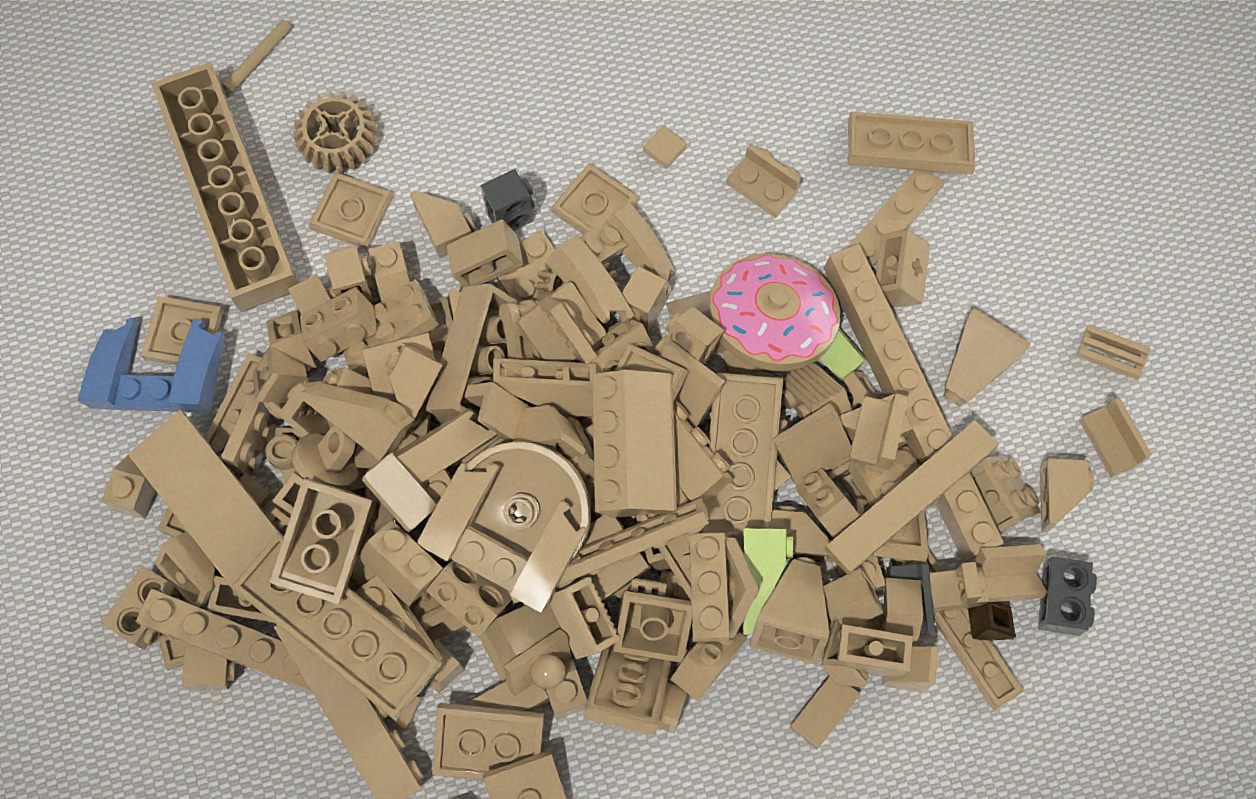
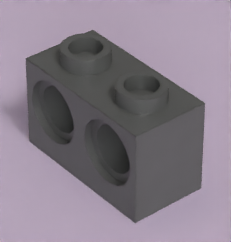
(509, 199)
(1061, 594)

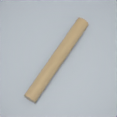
(256, 56)

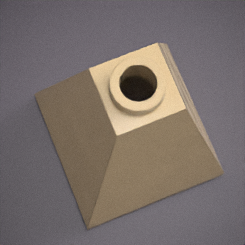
(981, 357)
(794, 615)

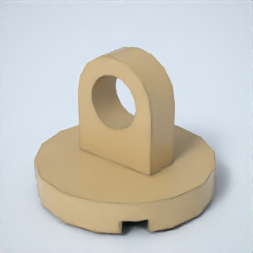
(326, 458)

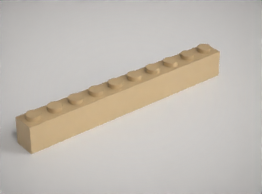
(899, 373)

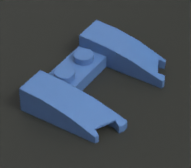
(189, 390)

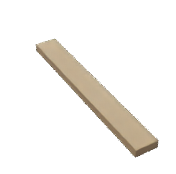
(977, 656)

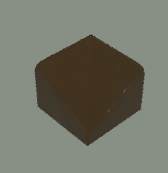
(991, 622)

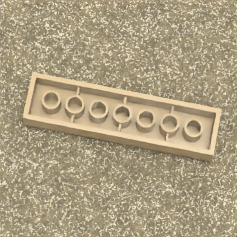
(225, 187)

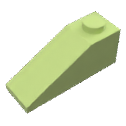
(766, 559)

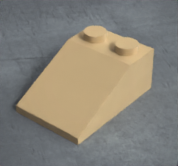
(322, 540)

